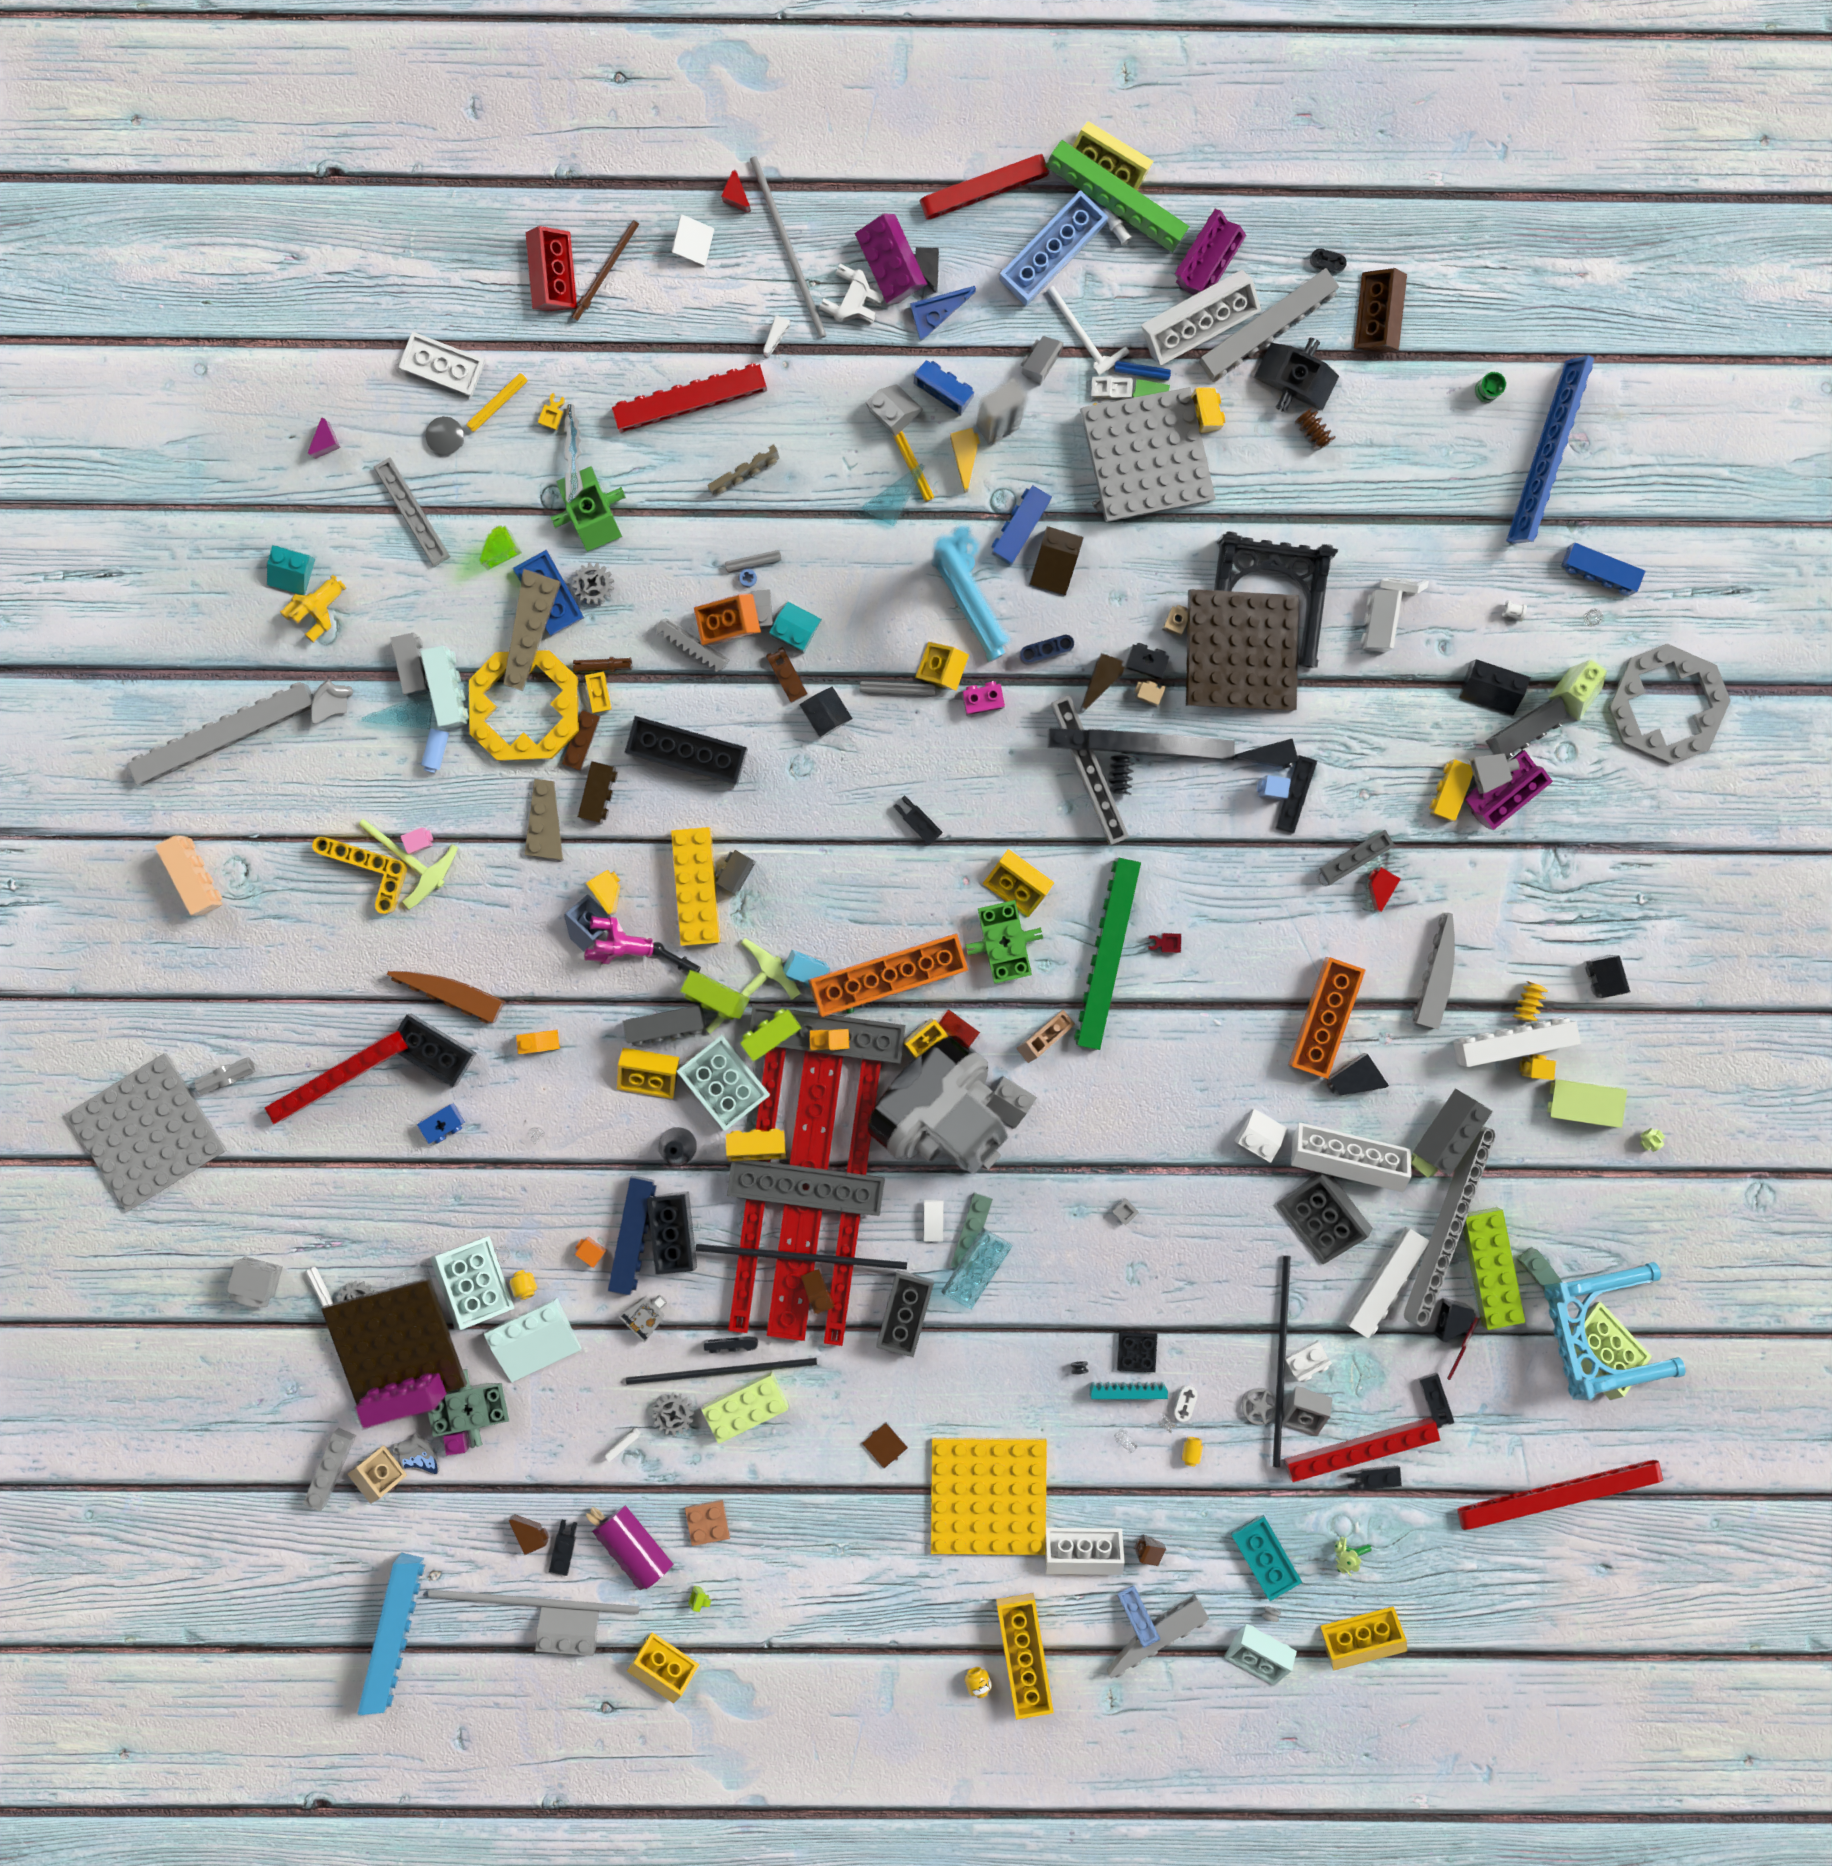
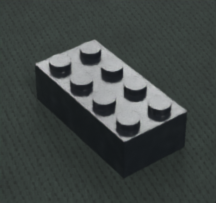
(434, 1050)

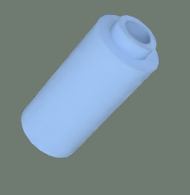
(434, 750)

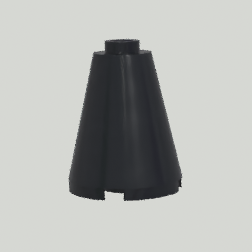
(682, 1140)

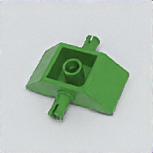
(598, 524)
(1009, 961)

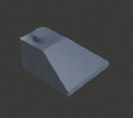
(578, 922)

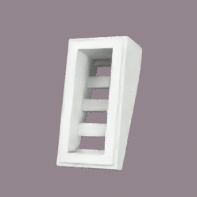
(778, 330)

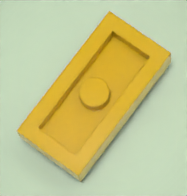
(598, 692)

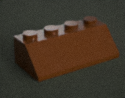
(1380, 310)

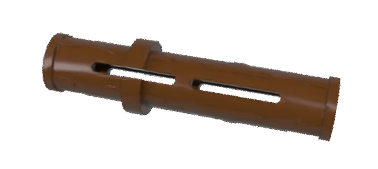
(603, 664)

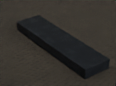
(1297, 794)

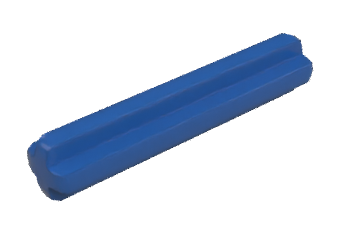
(1142, 370)

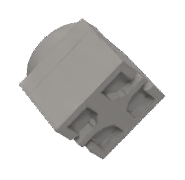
(253, 1282)

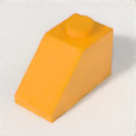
(537, 1041)

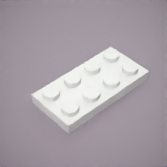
(441, 364)

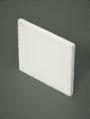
(692, 240)

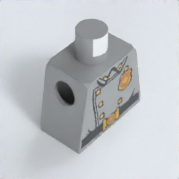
(644, 1316)

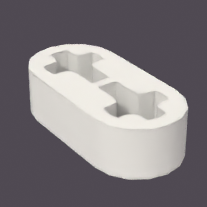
(1180, 1402)

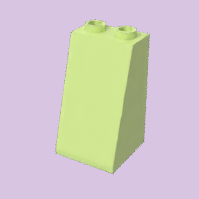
(1580, 687)
(1587, 1103)

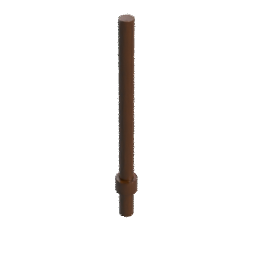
(585, 302)

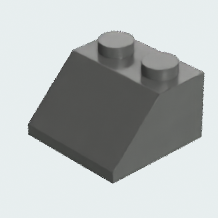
(735, 871)

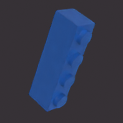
(1022, 524)
(1602, 568)

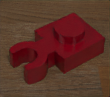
(1169, 942)

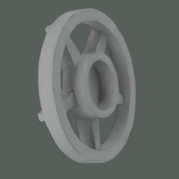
(1259, 1406)

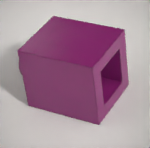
(456, 1443)

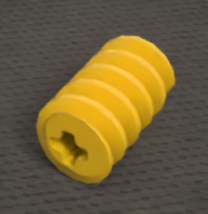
(1531, 1001)

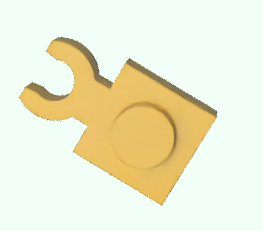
(551, 415)

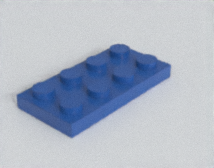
(565, 609)

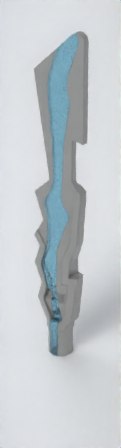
(572, 452)

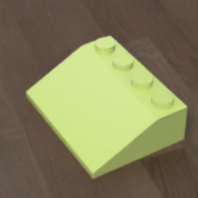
(1611, 1345)

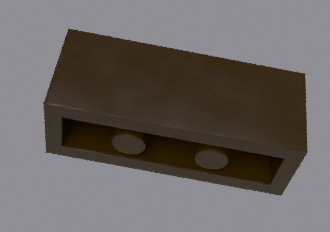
(597, 792)

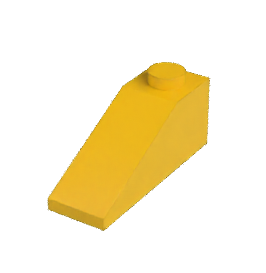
(965, 448)

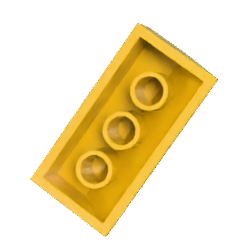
(1363, 1638)

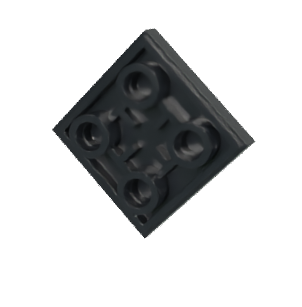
(1137, 1351)

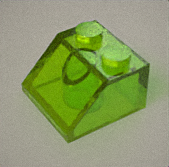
(499, 547)

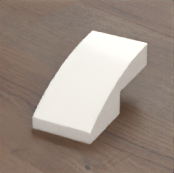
(1112, 387)
(933, 1220)

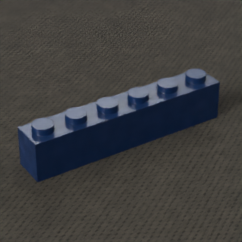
(631, 1235)

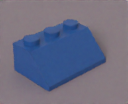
(943, 386)

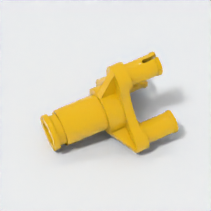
(316, 606)

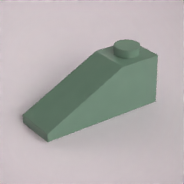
(1538, 1268)

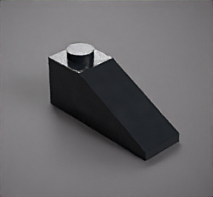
(1275, 754)

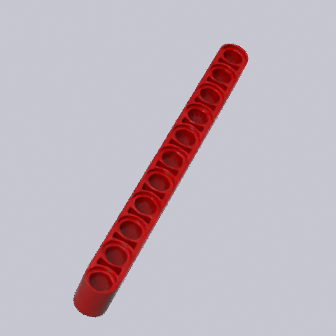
(1560, 1494)

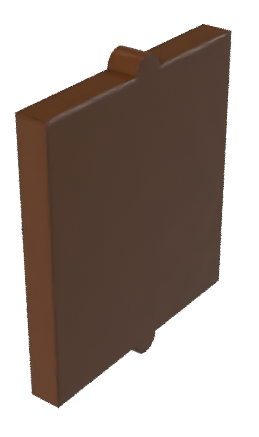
(885, 1445)

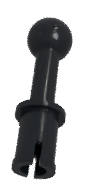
(683, 963)

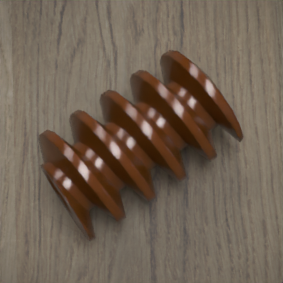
(1314, 429)

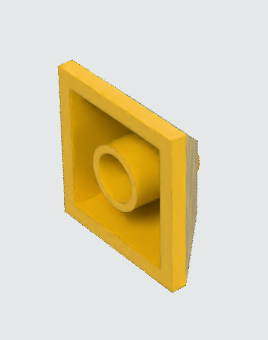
(606, 890)

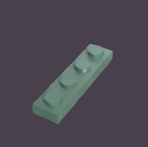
(973, 1224)

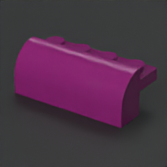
(1209, 254)
(1503, 801)
(633, 1548)

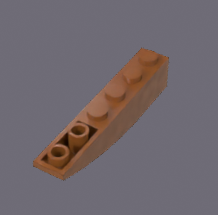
(453, 993)

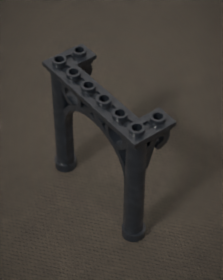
(1314, 597)

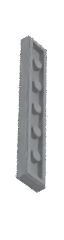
(411, 512)

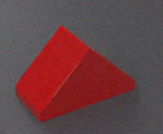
(734, 193)

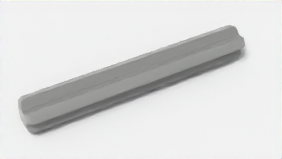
(897, 688)

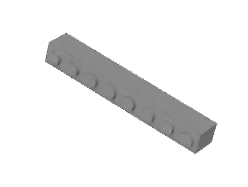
(1269, 324)
(1091, 775)

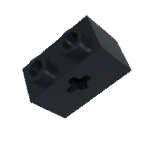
(1154, 669)

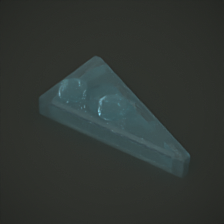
(891, 501)
(412, 713)

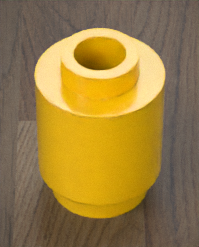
(1192, 1451)

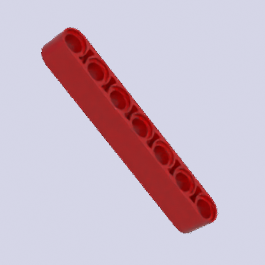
(984, 186)

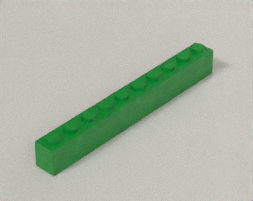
(1108, 953)

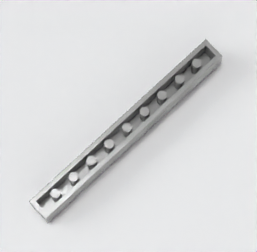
(221, 734)

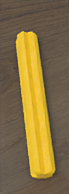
(497, 402)
(911, 462)

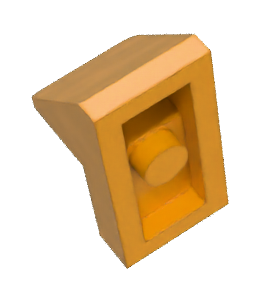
(829, 1039)

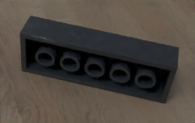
(686, 750)

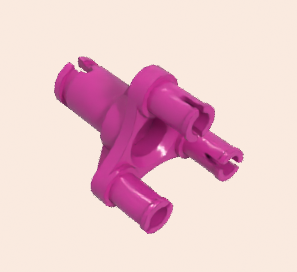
(617, 942)

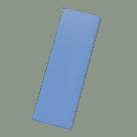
(1138, 1616)

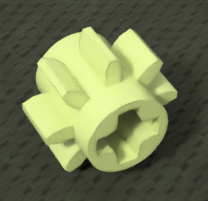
(1652, 1139)

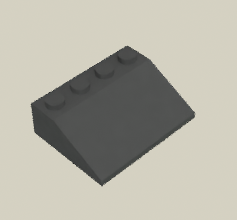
(1325, 1217)

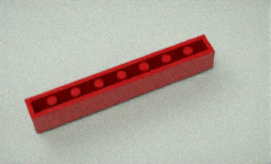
(689, 398)
(336, 1077)
(1362, 1449)

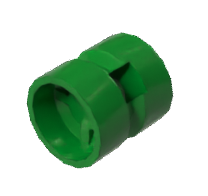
(1490, 387)

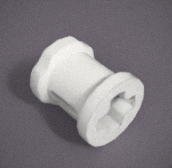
(1514, 610)

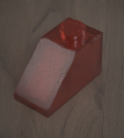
(958, 1027)

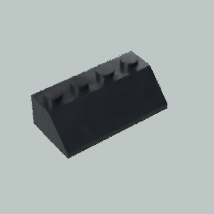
(672, 1233)

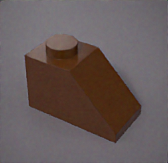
(817, 1291)
(528, 1533)

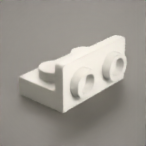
(1308, 1361)

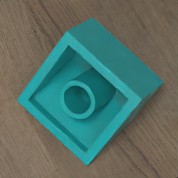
(289, 570)
(795, 627)

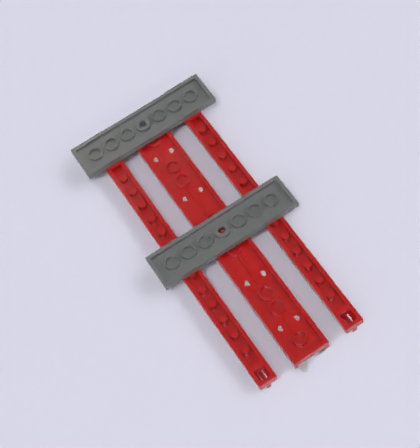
(807, 1183)

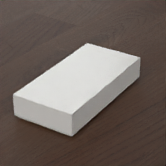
(622, 1444)

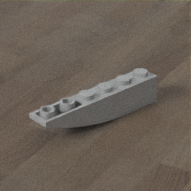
(1438, 976)
(1170, 1626)

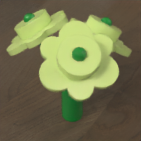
(1349, 1560)

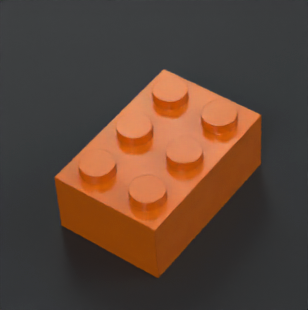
(727, 619)

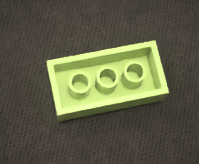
(745, 1407)

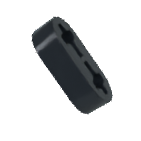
(1329, 256)

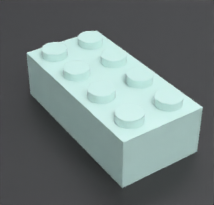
(444, 687)

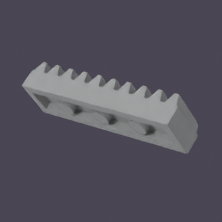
(692, 643)

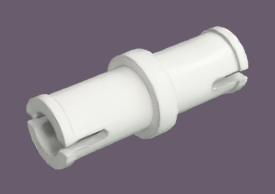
(1116, 226)

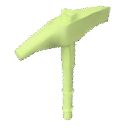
(430, 877)
(771, 968)

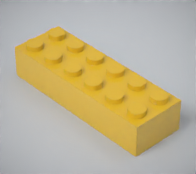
(695, 886)
(1024, 1656)

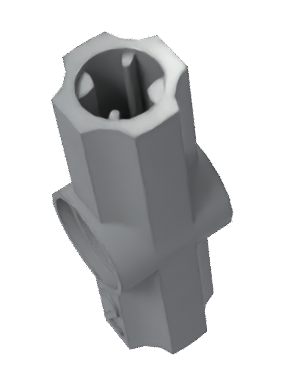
(224, 1076)

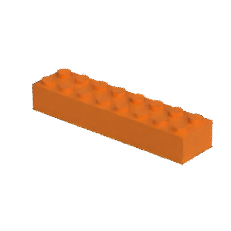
(888, 975)

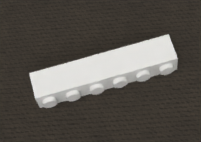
(1387, 1282)

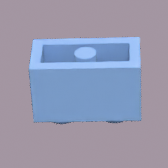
(1273, 787)

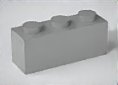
(410, 663)

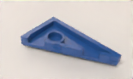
(933, 311)

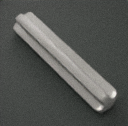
(752, 561)

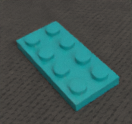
(1266, 1558)

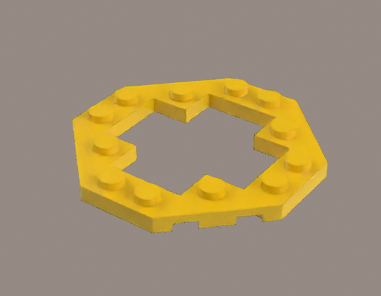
(523, 747)

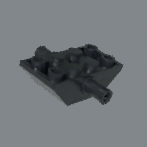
(1279, 371)

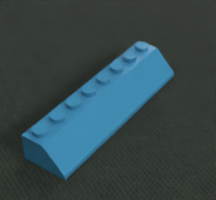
(391, 1634)

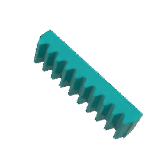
(1128, 1392)

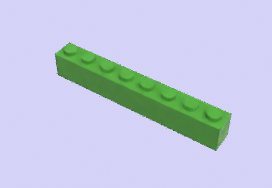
(1117, 195)

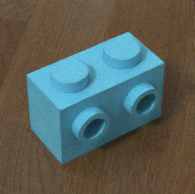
(803, 967)

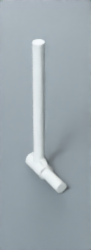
(1102, 363)

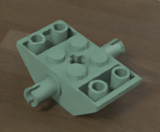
(452, 1415)

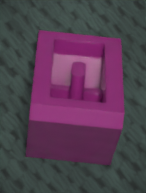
(323, 440)

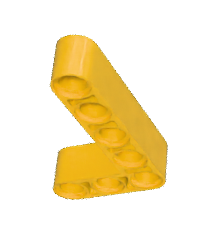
(368, 863)

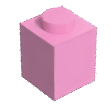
(417, 840)

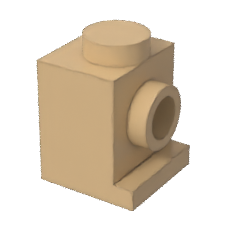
(1173, 626)
(1149, 692)

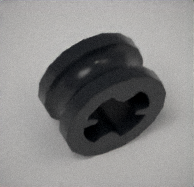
(1079, 1367)

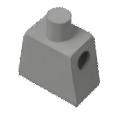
(1492, 771)

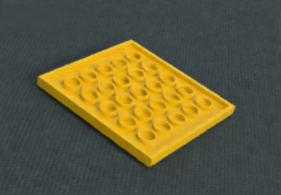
(988, 1496)

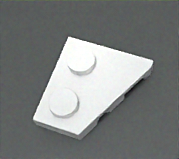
(1404, 584)

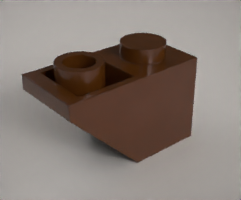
(1149, 1550)

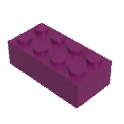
(890, 258)
(400, 1400)

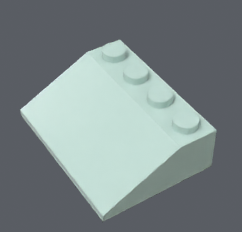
(723, 1083)
(472, 1283)
(532, 1340)

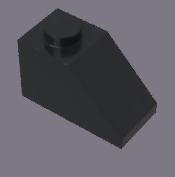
(928, 262)

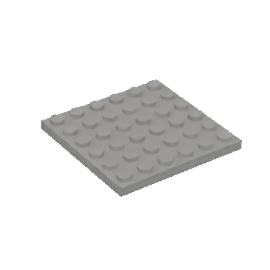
(1147, 454)
(146, 1132)

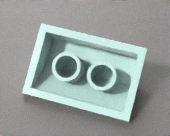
(1261, 1655)

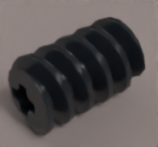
(1121, 774)

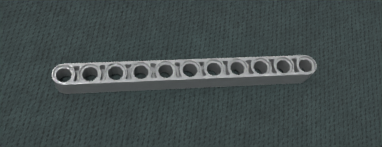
(1448, 1229)

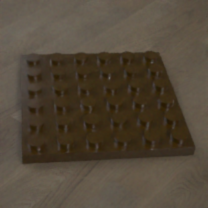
(1242, 650)
(393, 1338)

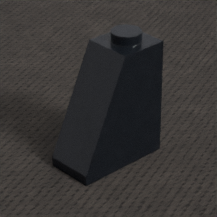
(1357, 1077)

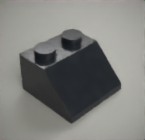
(825, 712)
(1607, 976)
(1453, 1319)

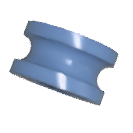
(745, 583)

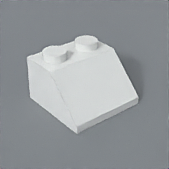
(1261, 1135)

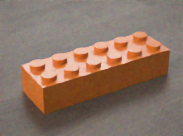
(1326, 1017)

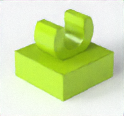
(698, 1599)

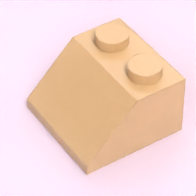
(377, 1474)

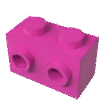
(983, 699)

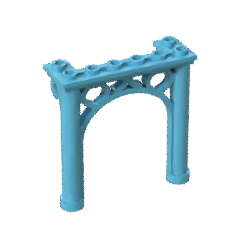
(955, 568)
(1560, 1295)

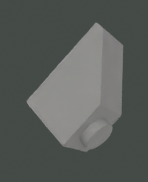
(763, 608)

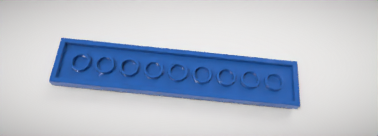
(1550, 450)

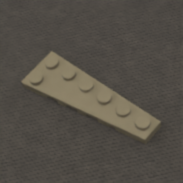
(532, 614)

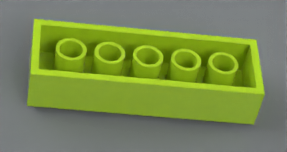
(1492, 1269)

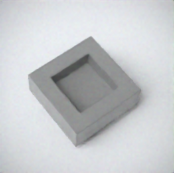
(1125, 1211)

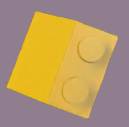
(1208, 409)
(942, 665)

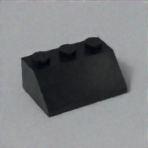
(1494, 687)

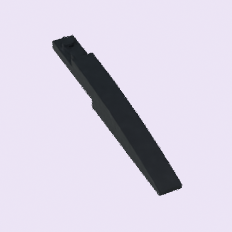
(1140, 743)

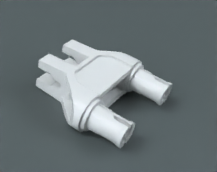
(855, 299)

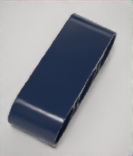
(1054, 643)

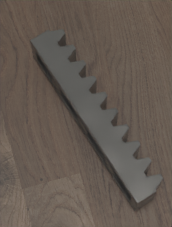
(1356, 857)

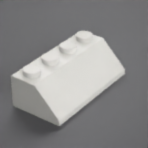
(1084, 1551)

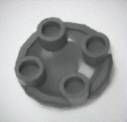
(444, 435)

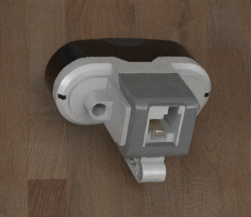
(939, 1108)

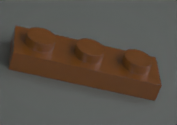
(581, 741)

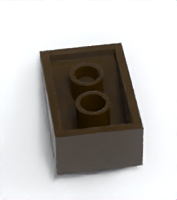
(1056, 560)
(1105, 673)

